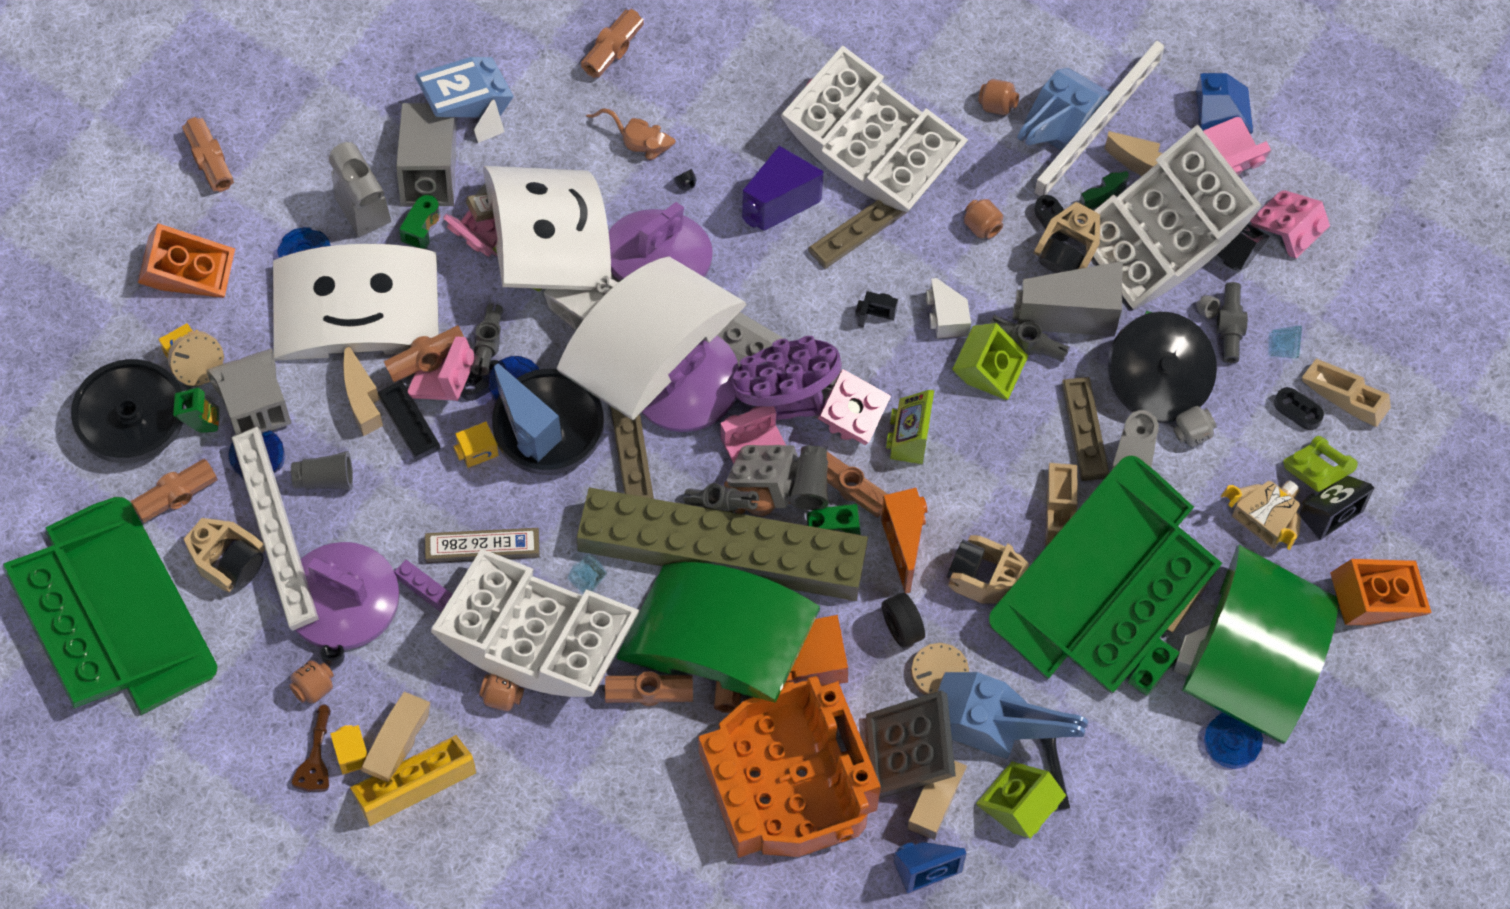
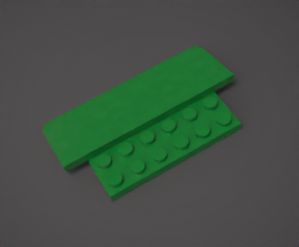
(1107, 579)
(110, 610)

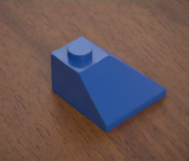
(1222, 99)
(927, 864)

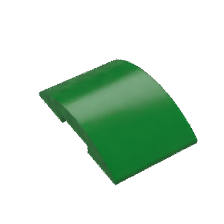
(721, 628)
(1263, 645)

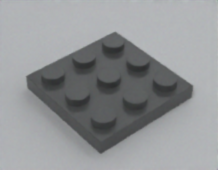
(911, 743)

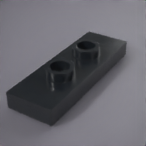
(408, 420)

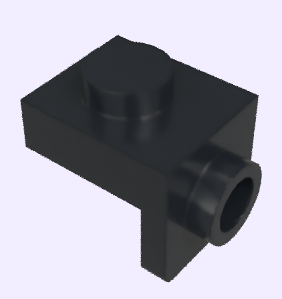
(878, 305)

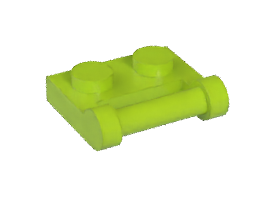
(1314, 470)

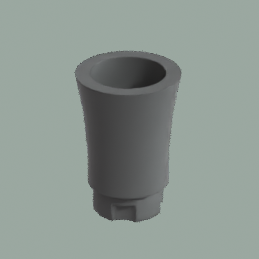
(323, 472)
(810, 479)

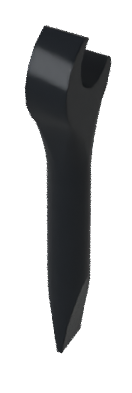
(1055, 768)

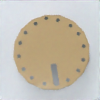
(193, 355)
(933, 662)

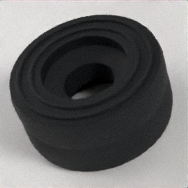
(903, 619)

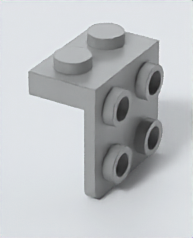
(766, 467)

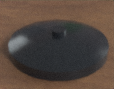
(1162, 365)
(126, 411)
(579, 419)

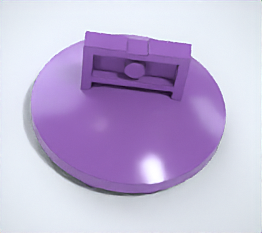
(656, 235)
(788, 376)
(698, 389)
(351, 593)

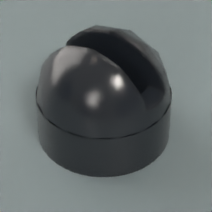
(686, 180)
(331, 657)

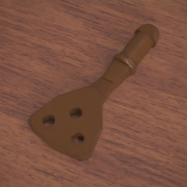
(314, 761)

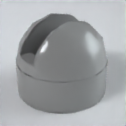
(1205, 302)

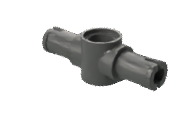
(1232, 322)
(487, 339)
(1039, 345)
(721, 498)

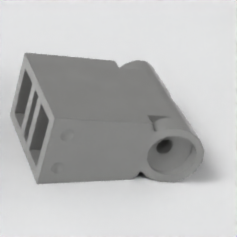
(357, 190)
(251, 392)
(1138, 437)

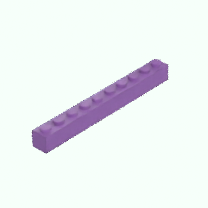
(423, 585)

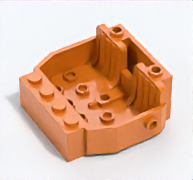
(777, 742)

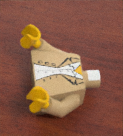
(1267, 511)

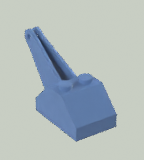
(1062, 109)
(993, 716)

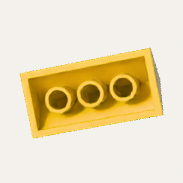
(415, 780)

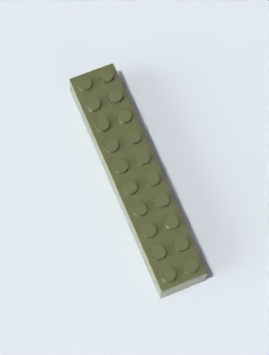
(674, 532)

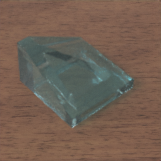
(1286, 342)
(588, 573)

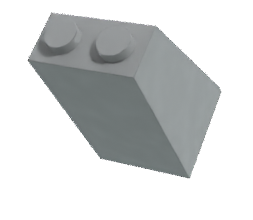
(426, 155)
(1073, 300)

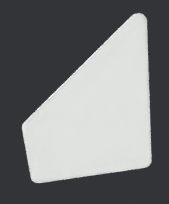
(489, 124)

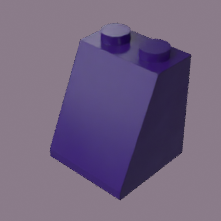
(781, 190)

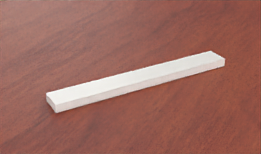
(1099, 119)
(275, 529)

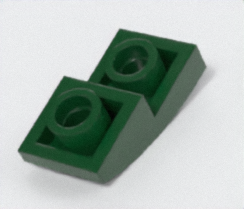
(1110, 185)

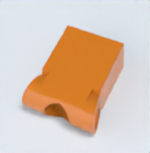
(822, 654)

